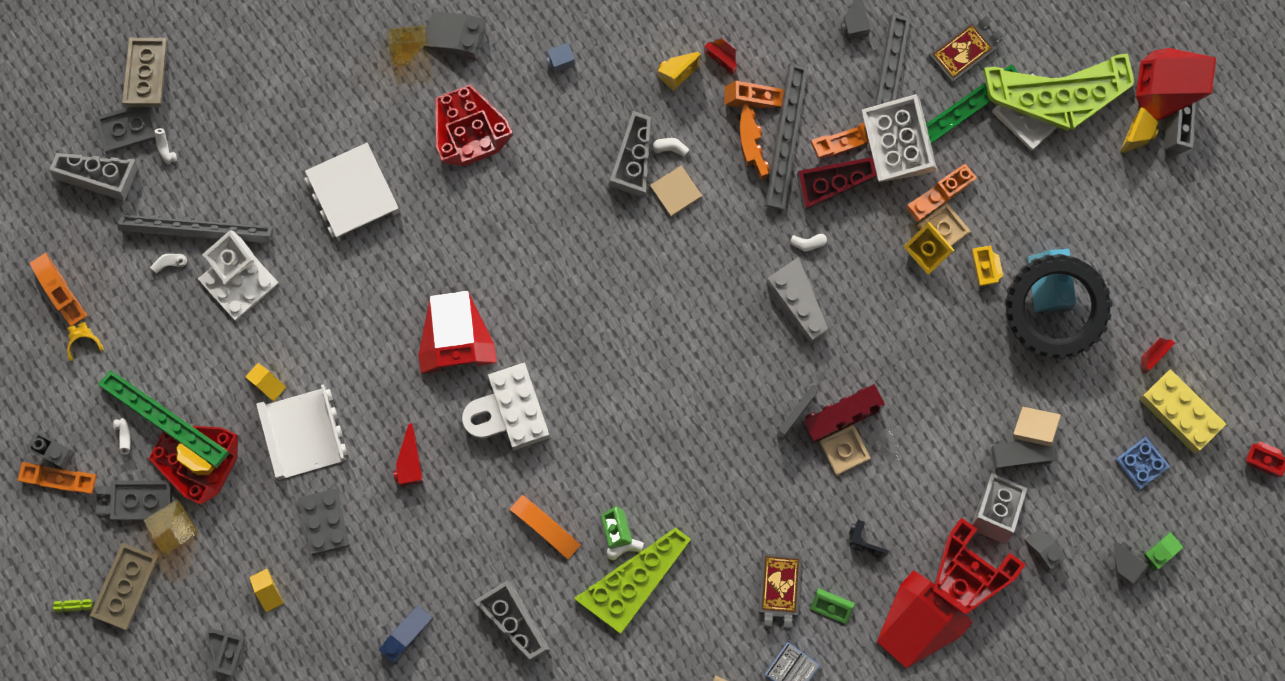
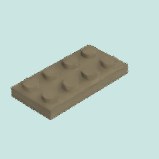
(145, 72)
(124, 586)

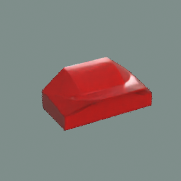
(723, 54)
(1155, 353)
(1266, 459)

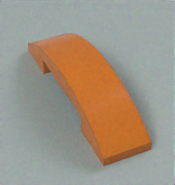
(840, 142)
(57, 478)
(545, 526)

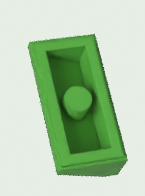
(616, 528)
(832, 606)

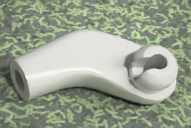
(670, 144)
(162, 146)
(809, 244)
(168, 260)
(124, 437)
(635, 546)

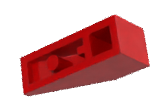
(408, 463)

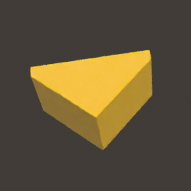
(266, 382)
(266, 590)

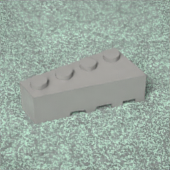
(632, 159)
(97, 174)
(796, 296)
(506, 607)

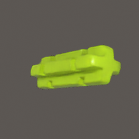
(73, 605)

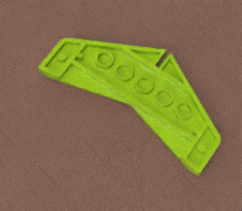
(1055, 98)

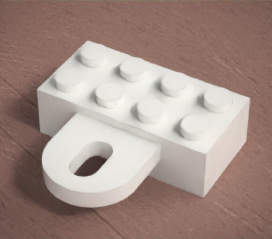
(511, 408)

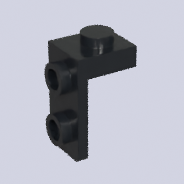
(856, 531)

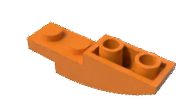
(749, 136)
(941, 193)
(57, 289)

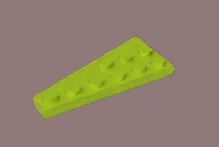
(627, 588)

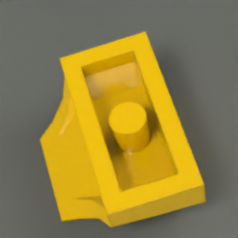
(986, 266)
(193, 461)

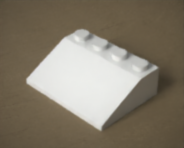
(899, 139)

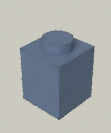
(560, 57)

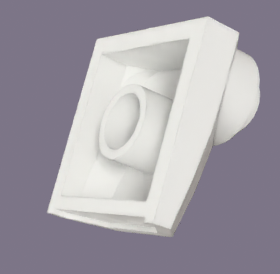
(229, 256)

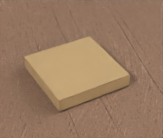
(676, 191)
(947, 224)
(1036, 426)
(844, 450)

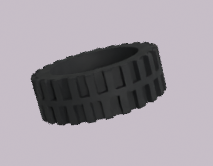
(1071, 345)

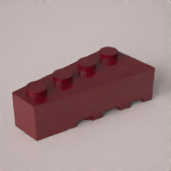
(829, 181)
(844, 413)

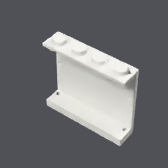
(351, 190)
(302, 433)

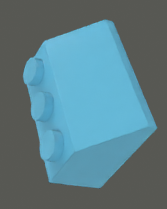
(1055, 290)

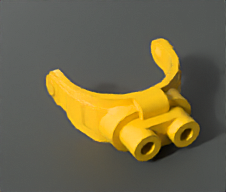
(81, 331)

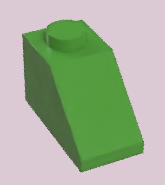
(1162, 551)

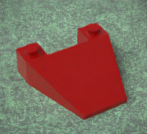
(965, 577)

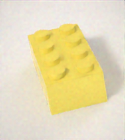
(1182, 411)

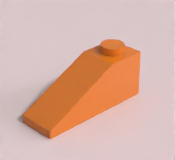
(756, 96)

